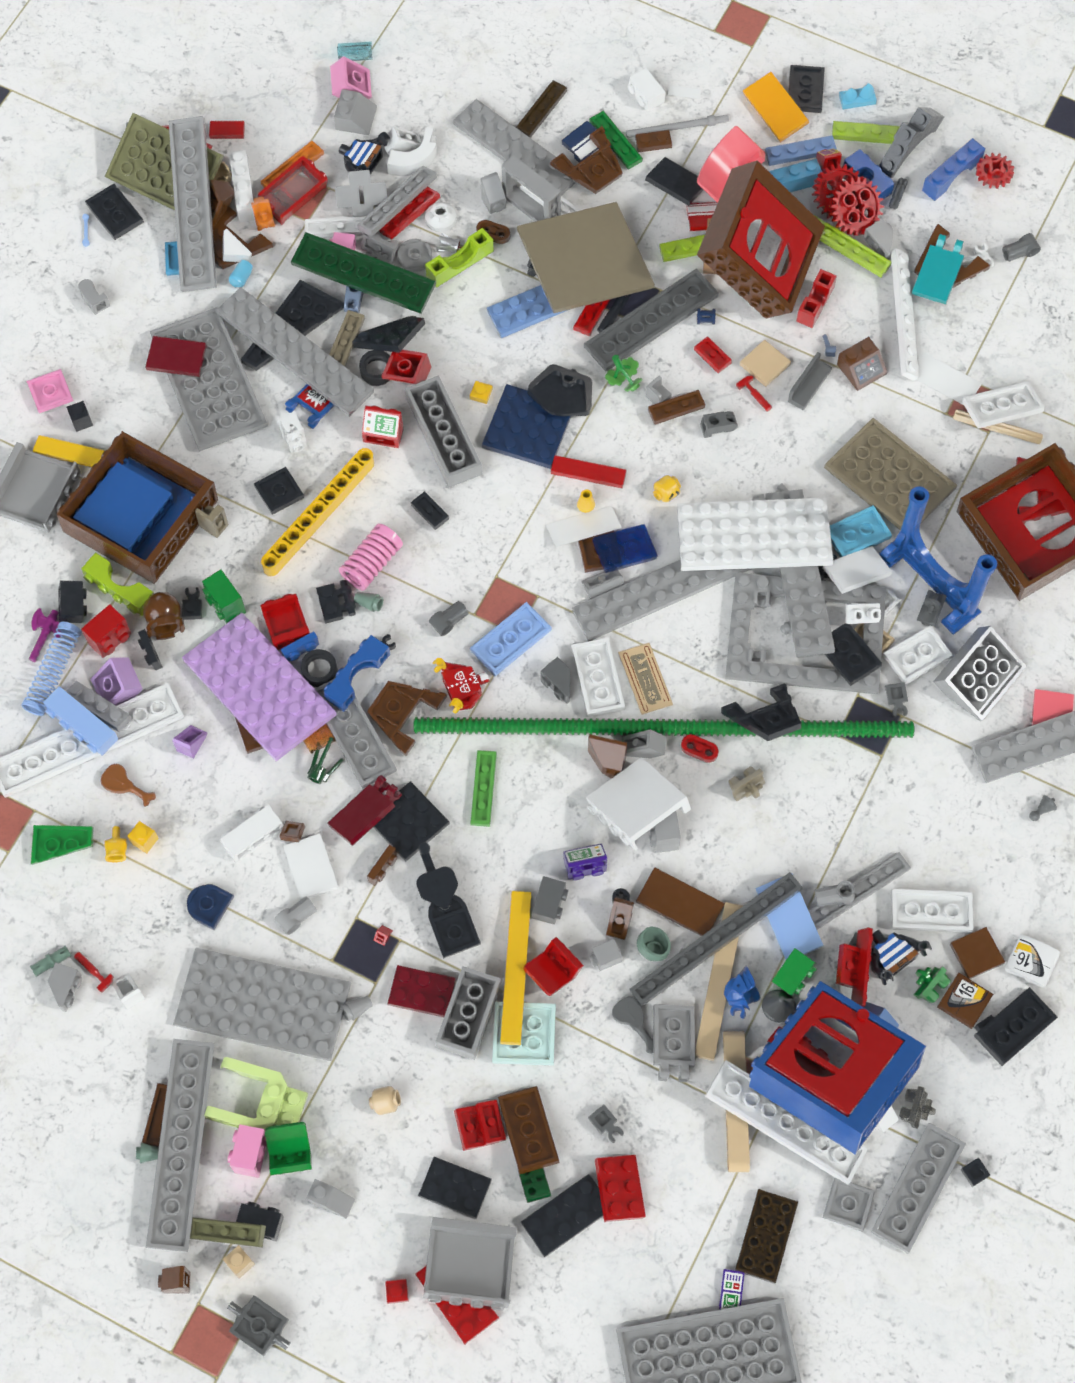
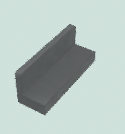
(809, 382)

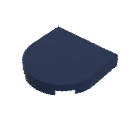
(208, 904)

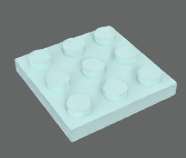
(536, 1037)

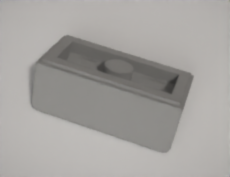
(602, 583)

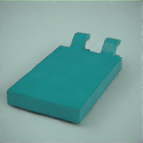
(939, 271)

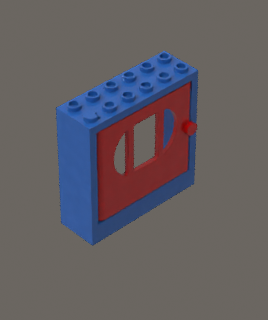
(829, 1100)

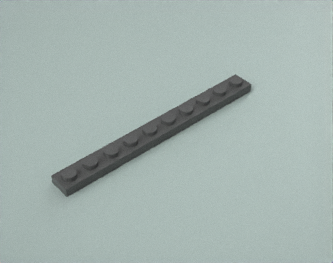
(715, 939)

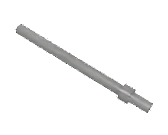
(710, 121)

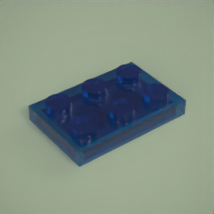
(624, 548)

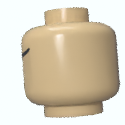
(385, 1100)

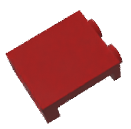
(284, 620)

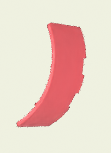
(732, 151)

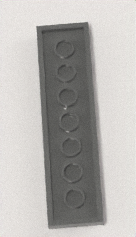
(651, 319)

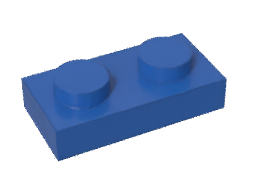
(297, 648)

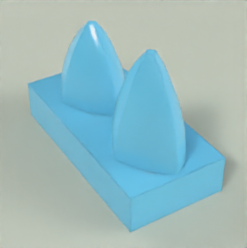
(858, 97)

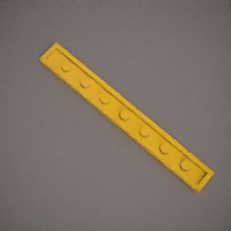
(515, 975)

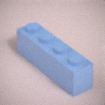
(80, 721)

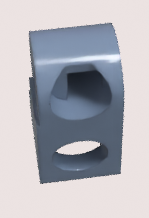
(353, 300)

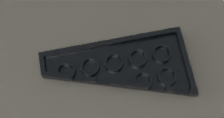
(302, 309)

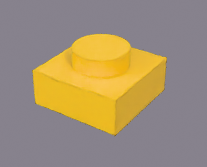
(481, 392)

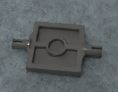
(258, 1325)

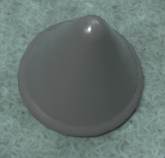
(778, 1005)

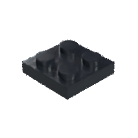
(278, 490)

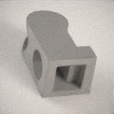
(95, 301)

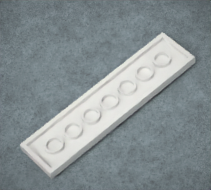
(733, 1093)

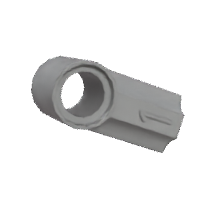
(832, 894)
(291, 918)

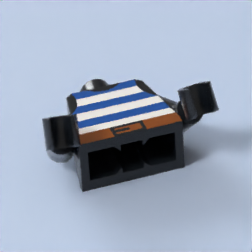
(364, 153)
(894, 954)

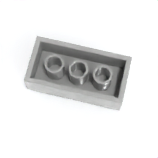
(468, 1013)

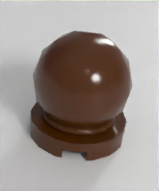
(163, 616)

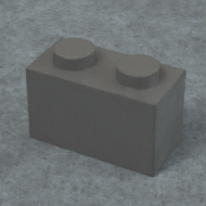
(549, 900)

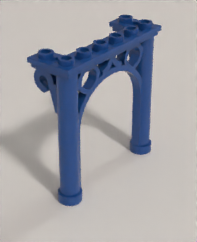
(961, 596)

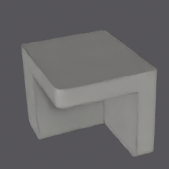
(657, 392)

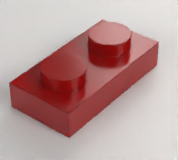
(712, 354)

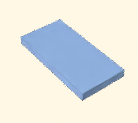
(510, 639)
(793, 925)

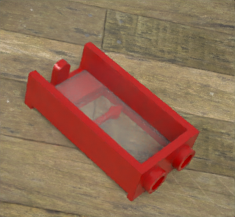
(294, 188)

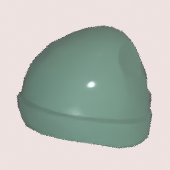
(653, 944)

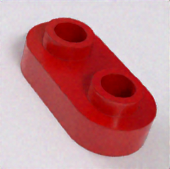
(700, 747)

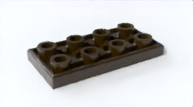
(766, 1236)

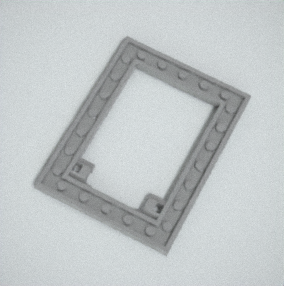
(740, 655)

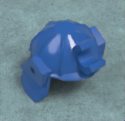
(741, 992)

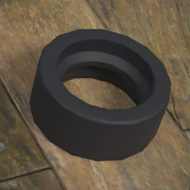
(370, 356)
(314, 655)

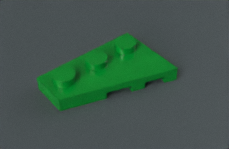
(57, 841)

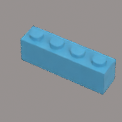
(798, 175)

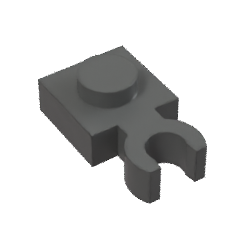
(897, 695)
(604, 1121)

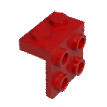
(553, 967)

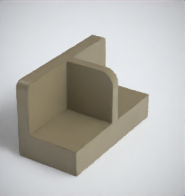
(212, 520)

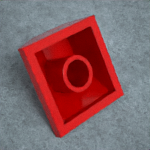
(407, 367)

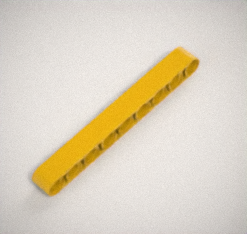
(317, 519)

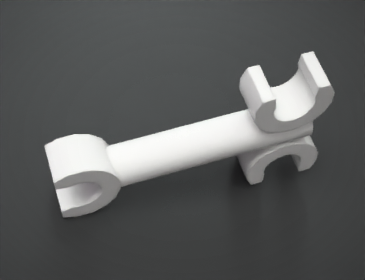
(981, 253)

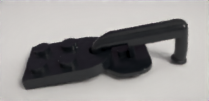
(453, 926)

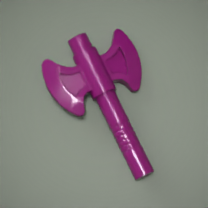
(48, 625)

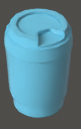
(240, 274)

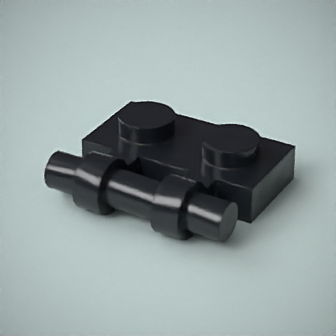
(329, 602)

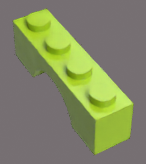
(444, 268)
(99, 571)

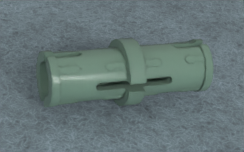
(49, 961)

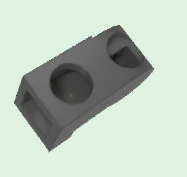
(718, 423)

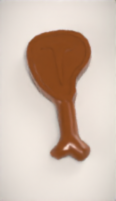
(116, 781)

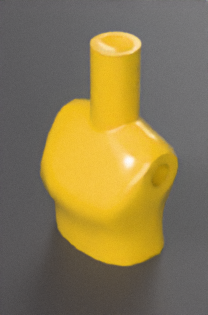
(115, 847)

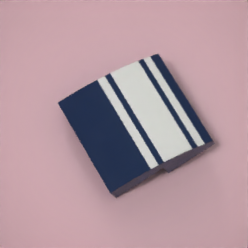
(580, 143)

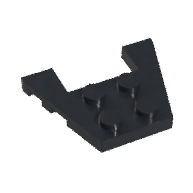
(770, 720)

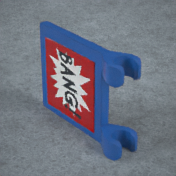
(313, 402)

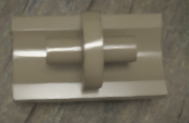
(749, 785)

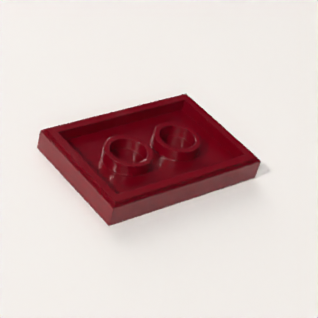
(176, 356)

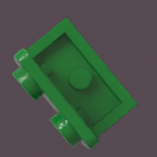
(288, 1148)

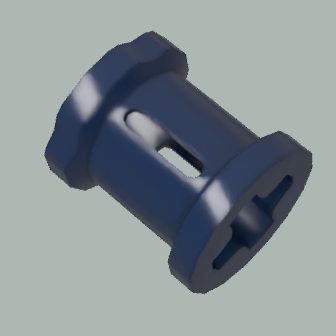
(712, 313)

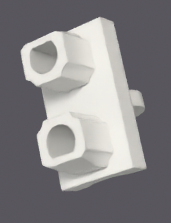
(862, 613)

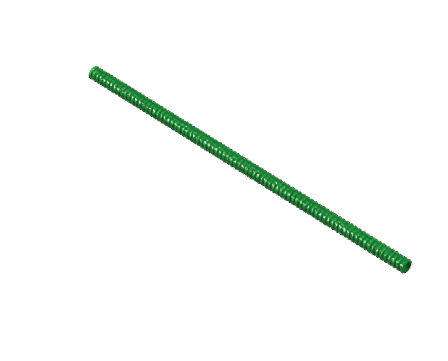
(662, 727)

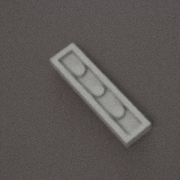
(99, 706)

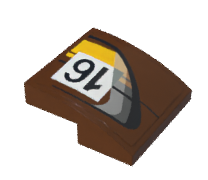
(965, 1000)

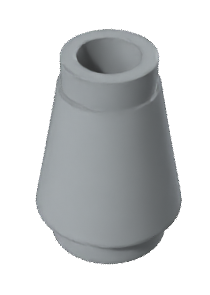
(354, 1008)

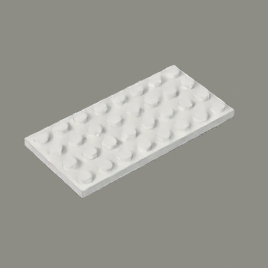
(754, 534)

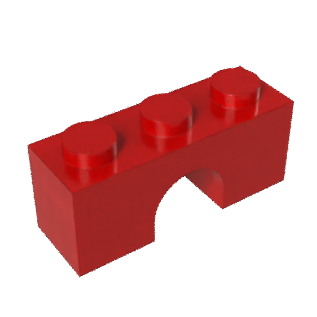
(815, 302)

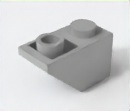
(63, 984)

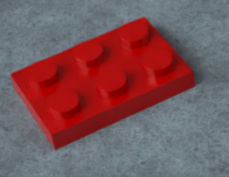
(620, 1188)

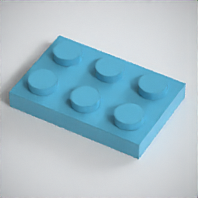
(859, 532)

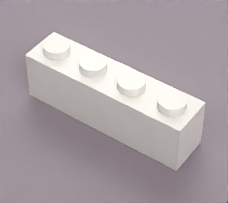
(242, 185)

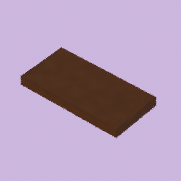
(680, 902)
(528, 1130)

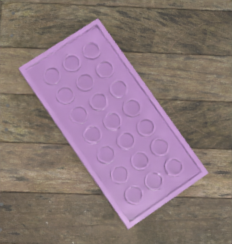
(259, 686)

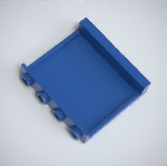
(124, 507)

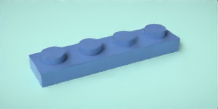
(798, 150)

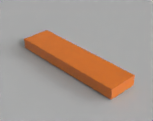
(310, 151)

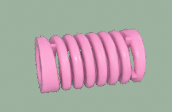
(370, 557)

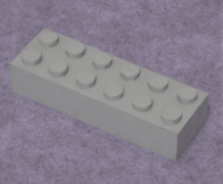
(443, 431)

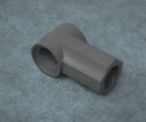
(1025, 246)
(444, 621)

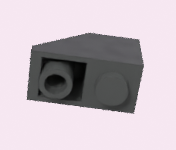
(557, 677)

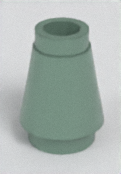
(369, 600)

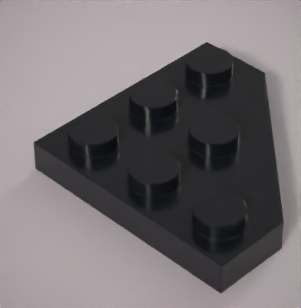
(390, 336)

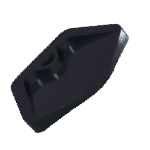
(562, 391)

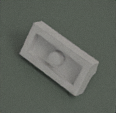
(378, 244)

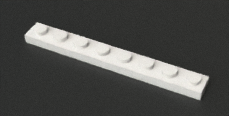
(904, 314)

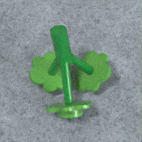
(628, 368)

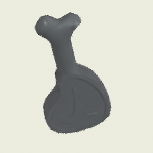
(630, 1013)

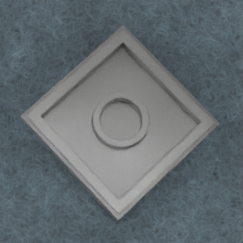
(848, 1204)

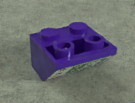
(585, 861)

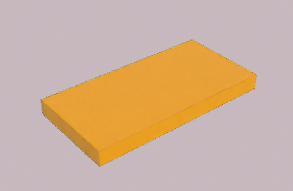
(775, 106)

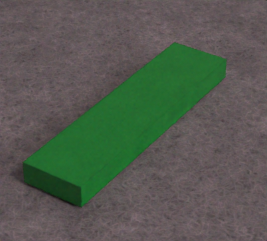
(619, 143)

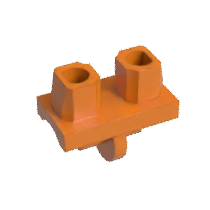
(262, 213)

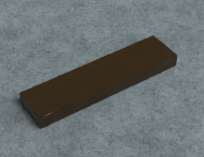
(542, 108)

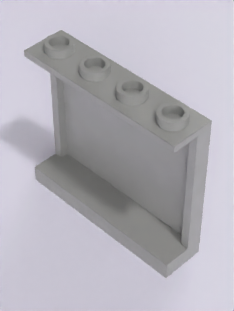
(35, 487)
(469, 1263)

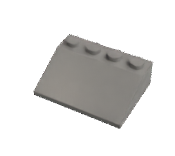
(980, 672)

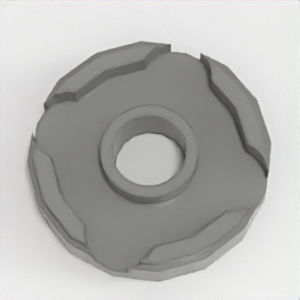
(411, 246)

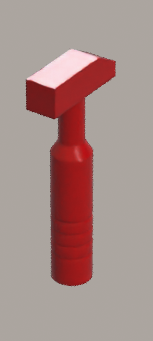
(754, 392)
(105, 982)

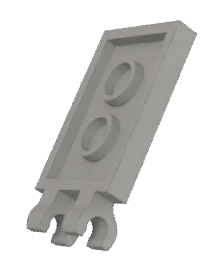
(673, 1040)

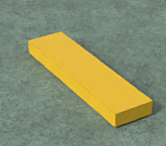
(67, 451)

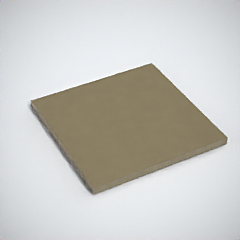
(585, 257)

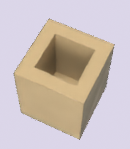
(238, 1261)

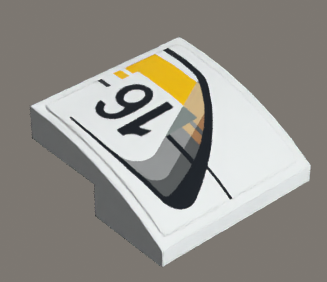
(1032, 960)

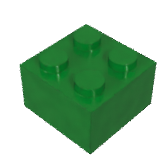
(223, 596)
(794, 973)

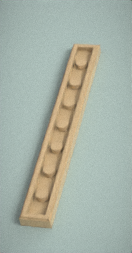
(715, 997)

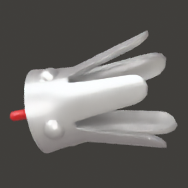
(450, 244)

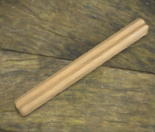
(1002, 428)

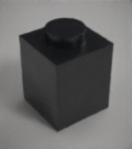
(79, 416)

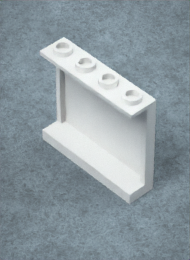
(636, 801)

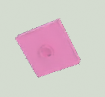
(50, 391)

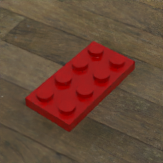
(464, 1319)

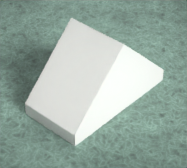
(233, 249)
(128, 991)

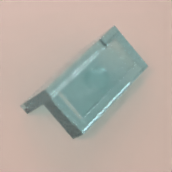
(355, 51)

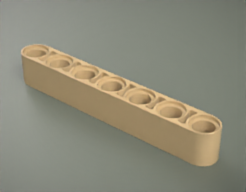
(736, 1128)

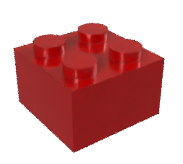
(106, 631)

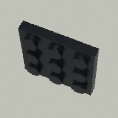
(411, 822)

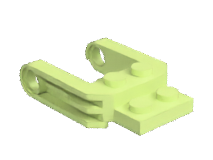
(277, 1105)

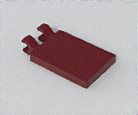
(365, 810)

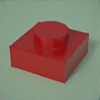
(396, 1291)

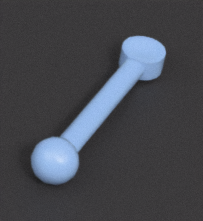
(85, 242)

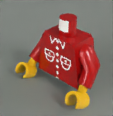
(461, 684)

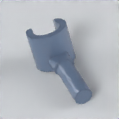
(829, 350)

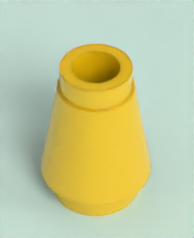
(586, 501)

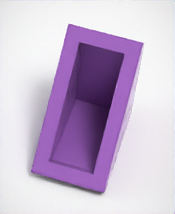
(189, 741)

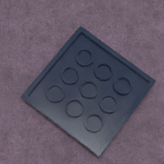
(525, 429)

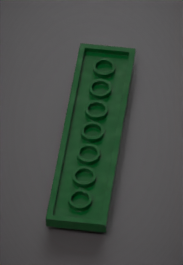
(363, 273)

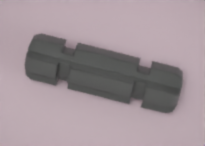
(898, 193)

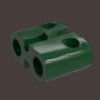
(535, 1185)

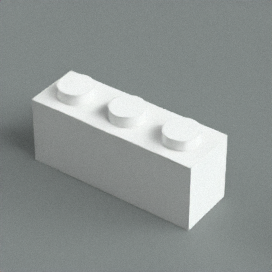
(251, 833)

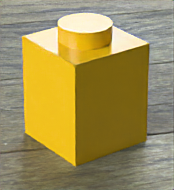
(143, 837)

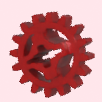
(994, 170)

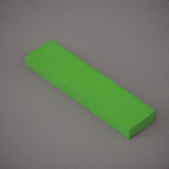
(483, 788)

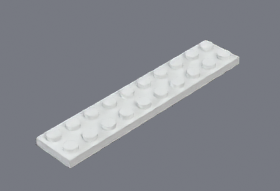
(63, 751)

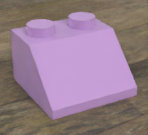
(117, 681)

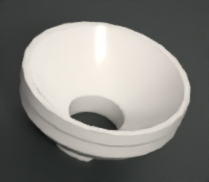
(443, 222)

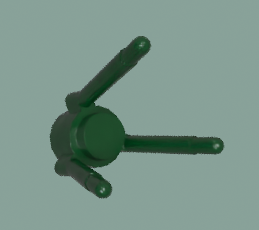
(317, 771)

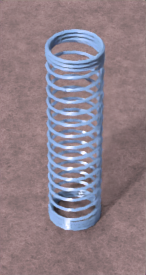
(66, 629)

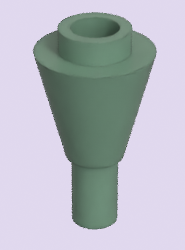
(146, 1153)

